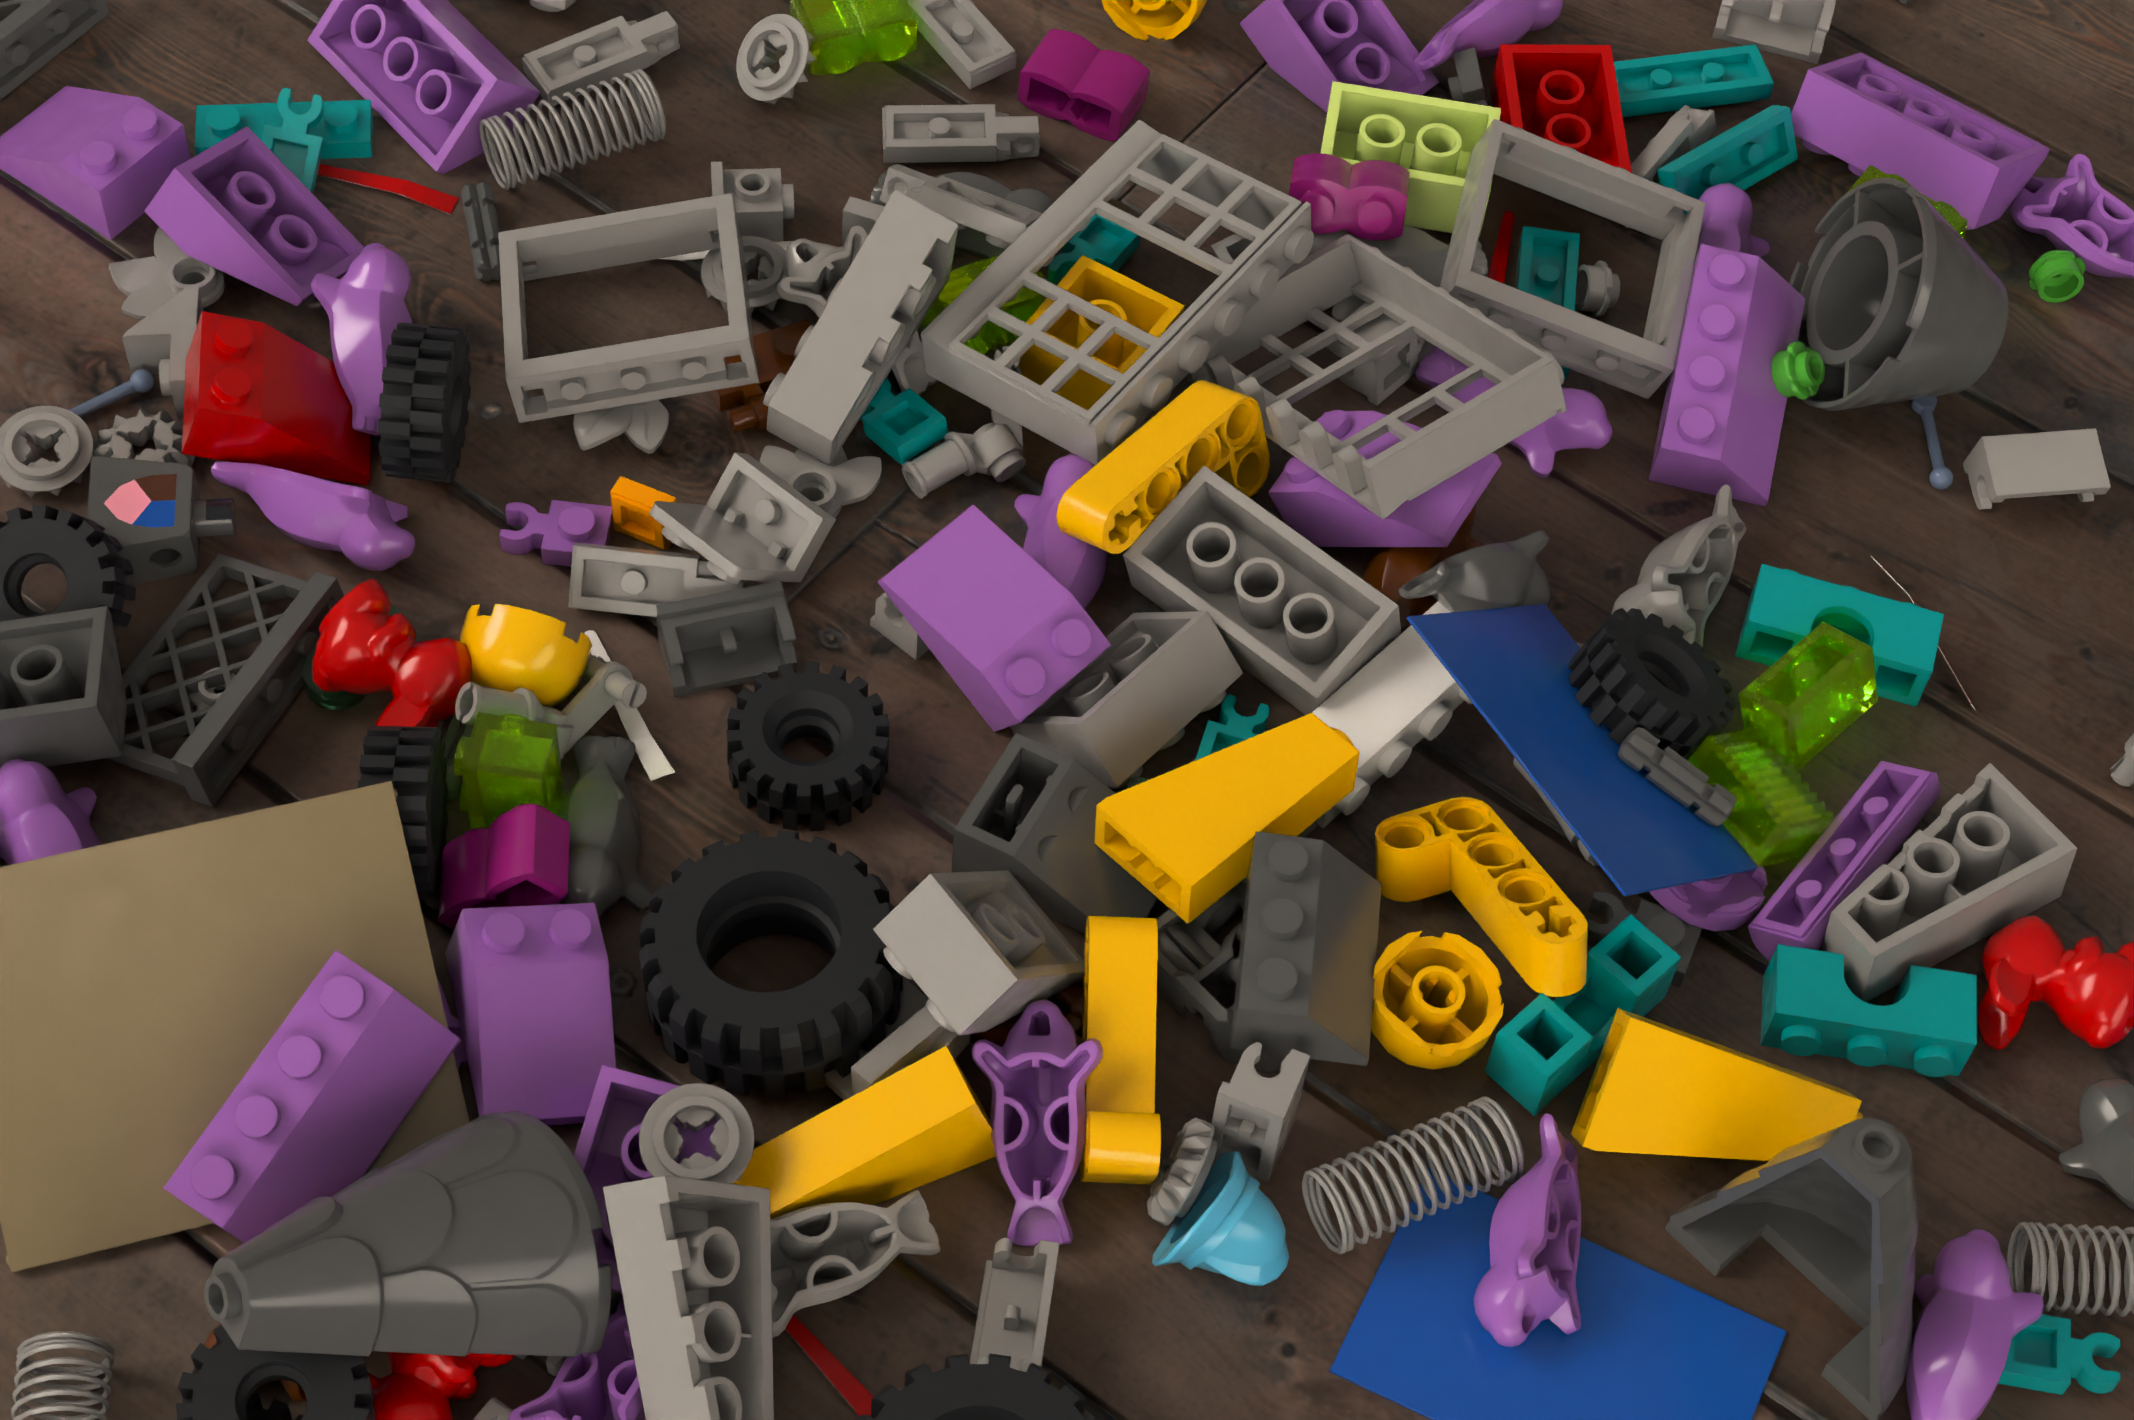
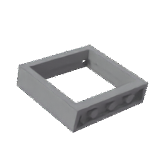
(1605, 190)
(634, 369)

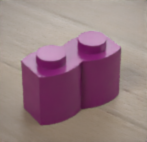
(1083, 84)
(1358, 197)
(507, 865)

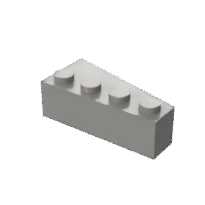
(862, 328)
(1950, 886)
(696, 1295)

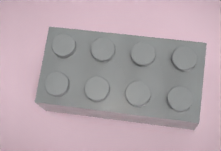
(1273, 594)

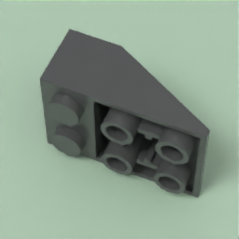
(1040, 826)

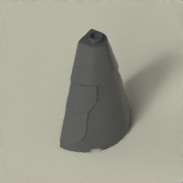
(1848, 1223)
(437, 1254)

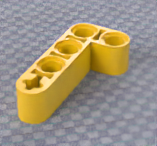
(1149, 469)
(1498, 881)
(1121, 1014)

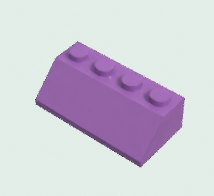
(423, 72)
(1911, 130)
(1721, 399)
(314, 1102)

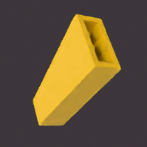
(1196, 825)
(1699, 1099)
(878, 1141)

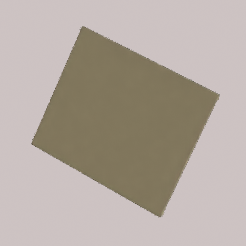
(153, 984)

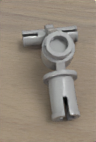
(991, 451)
(606, 686)

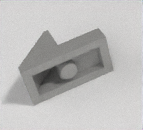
(163, 340)

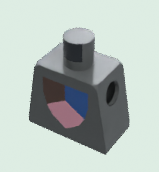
(155, 514)

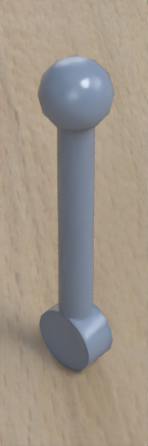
(140, 381)
(1940, 476)

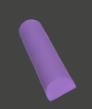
(1844, 856)

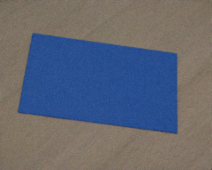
(1518, 679)
(1640, 1351)

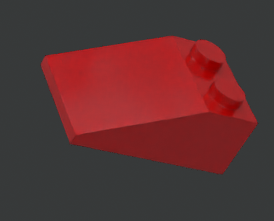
(1563, 97)
(268, 403)

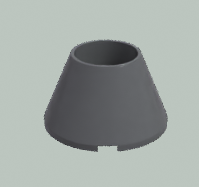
(1896, 301)

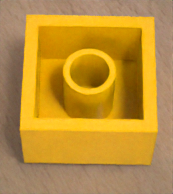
(1116, 295)

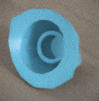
(1229, 1228)

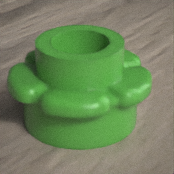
(2057, 275)
(1797, 371)

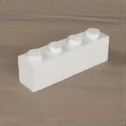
(1390, 709)

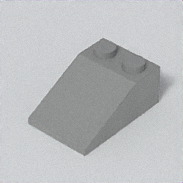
(977, 948)

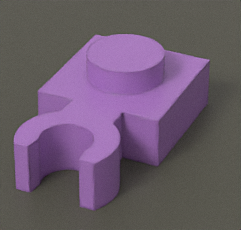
(556, 531)

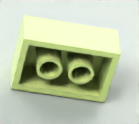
(1416, 132)

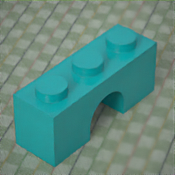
(1791, 605)
(1815, 1012)
(1561, 1038)

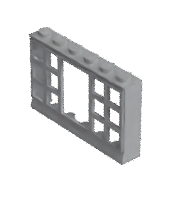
(1180, 175)
(1525, 377)

